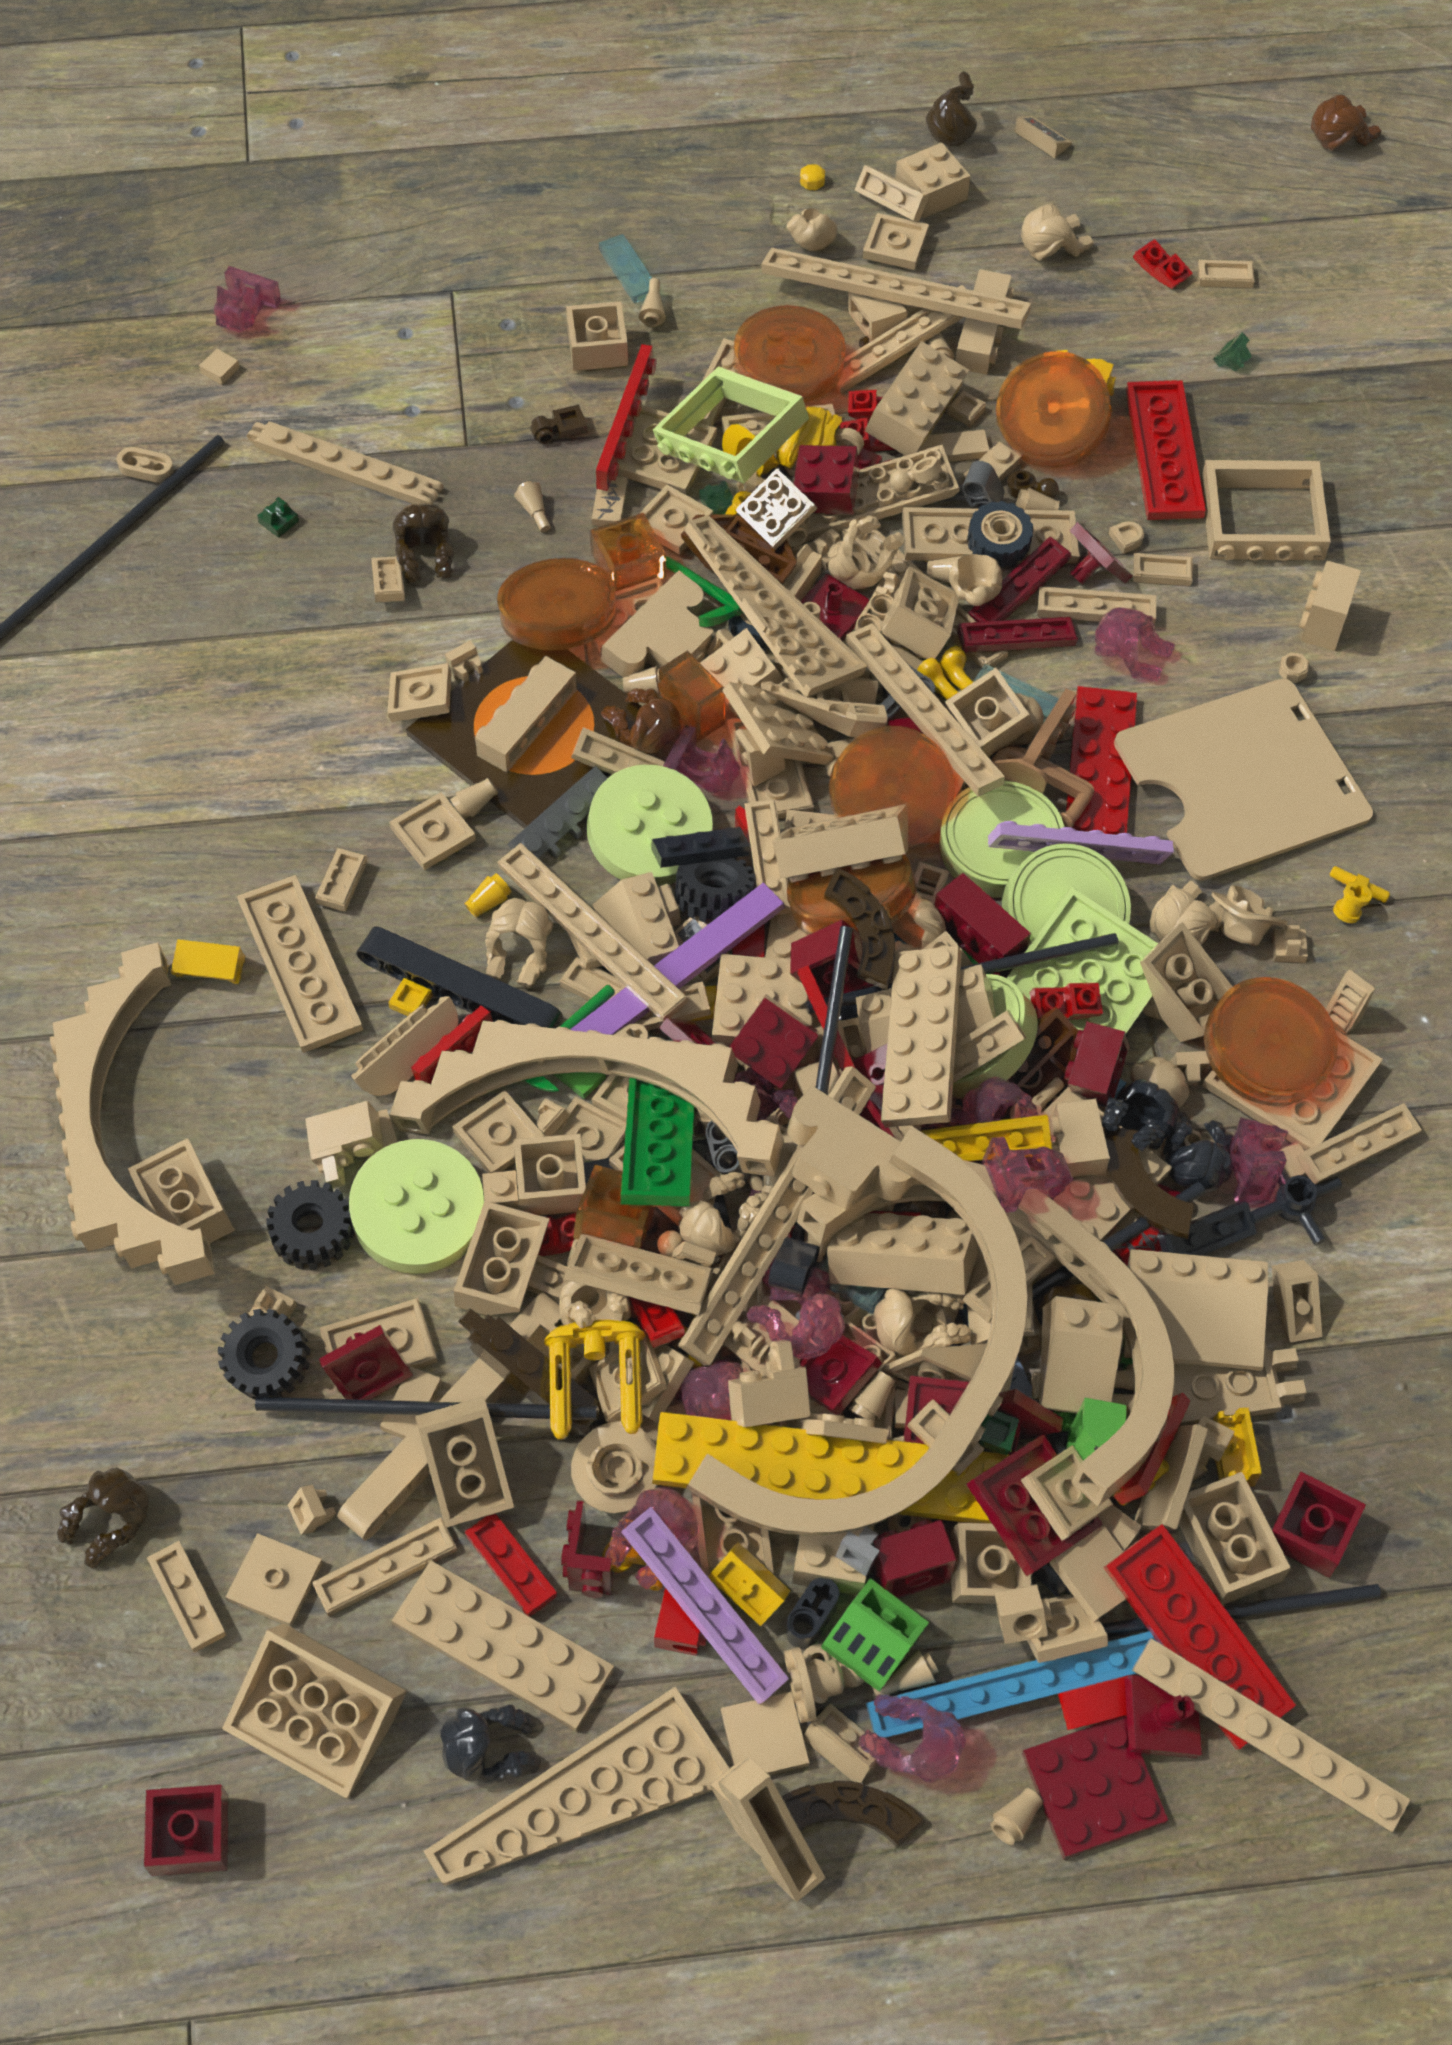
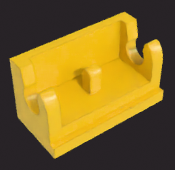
(208, 960)
(1241, 1452)
(749, 1584)

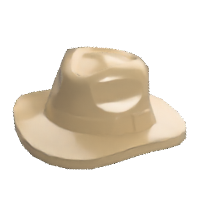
(1245, 915)
(613, 1467)

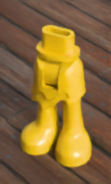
(949, 668)

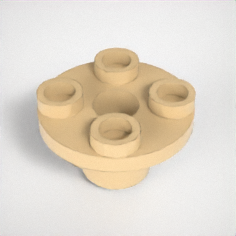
(812, 1682)

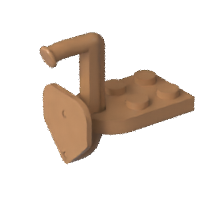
(1033, 765)

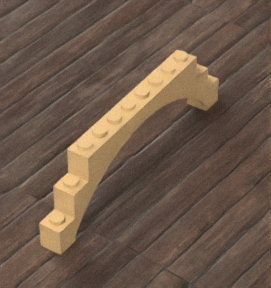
(521, 1052)
(84, 1053)

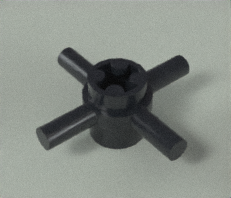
(1289, 1209)

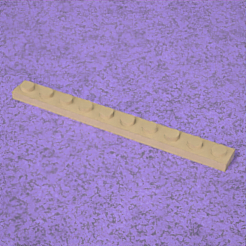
(896, 288)
(761, 1241)

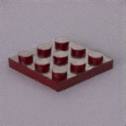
(1015, 1511)
(1094, 1787)

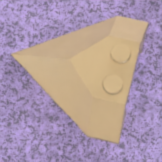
(844, 707)

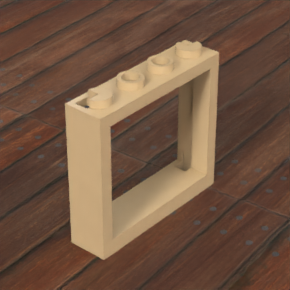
(1264, 475)

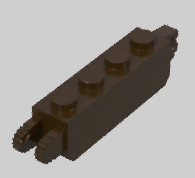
(522, 1365)

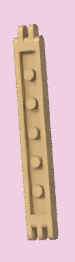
(344, 463)

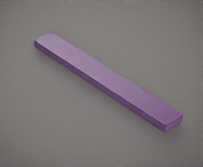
(690, 958)

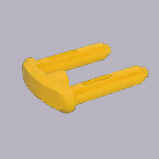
(594, 1337)

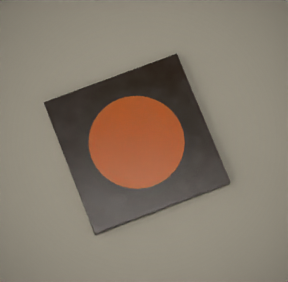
(546, 766)

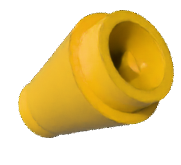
(488, 895)

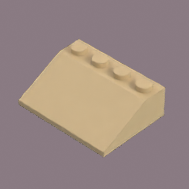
(842, 842)
(1208, 1306)
(313, 1709)

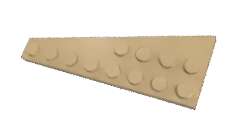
(794, 635)
(621, 1775)

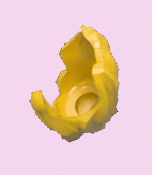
(817, 430)

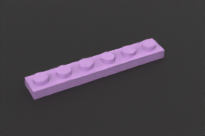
(1114, 847)
(705, 1605)

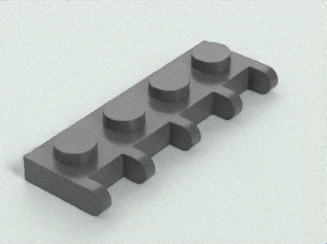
(560, 817)

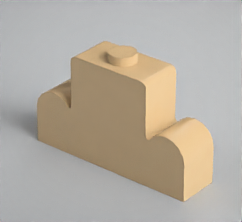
(660, 630)
(843, 1152)
(768, 1827)

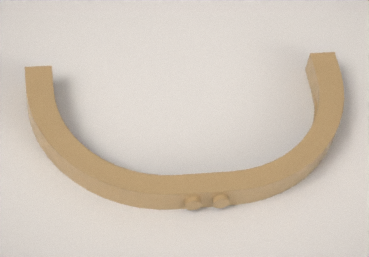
(989, 1224)
(1106, 1277)

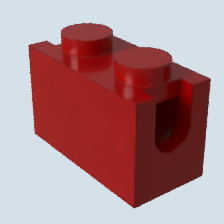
(675, 1629)

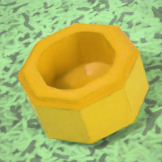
(812, 177)

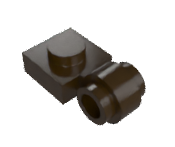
(565, 421)

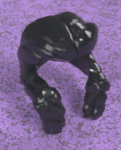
(1144, 1109)
(1202, 1160)
(467, 1740)

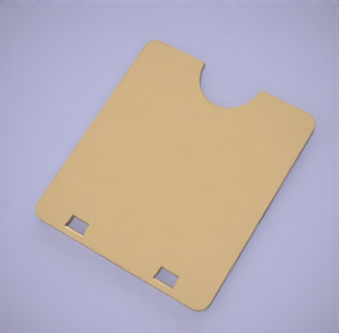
(1246, 778)

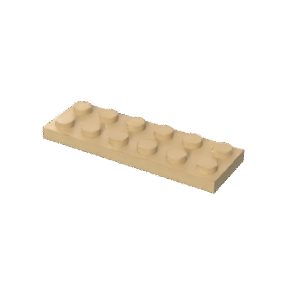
(943, 532)
(299, 963)
(922, 1037)
(503, 1645)

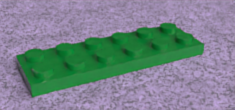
(657, 1147)

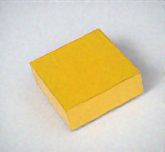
(409, 997)

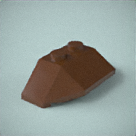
(777, 562)
(1048, 1056)

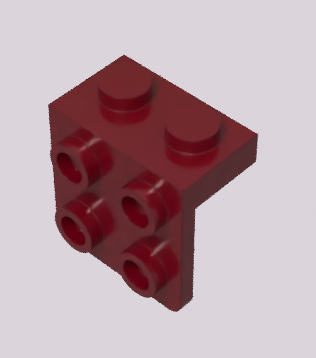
(584, 1572)

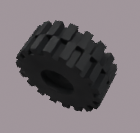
(712, 886)
(314, 1246)
(246, 1337)

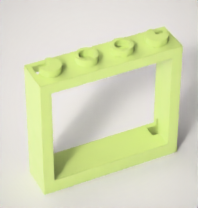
(721, 384)

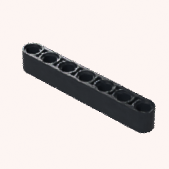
(451, 979)

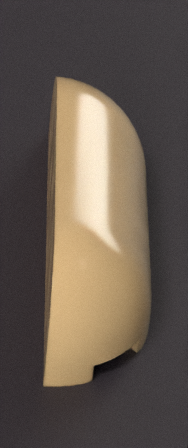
(391, 1058)

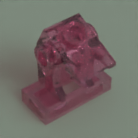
(240, 304)
(687, 757)
(1252, 1150)
(1012, 1175)

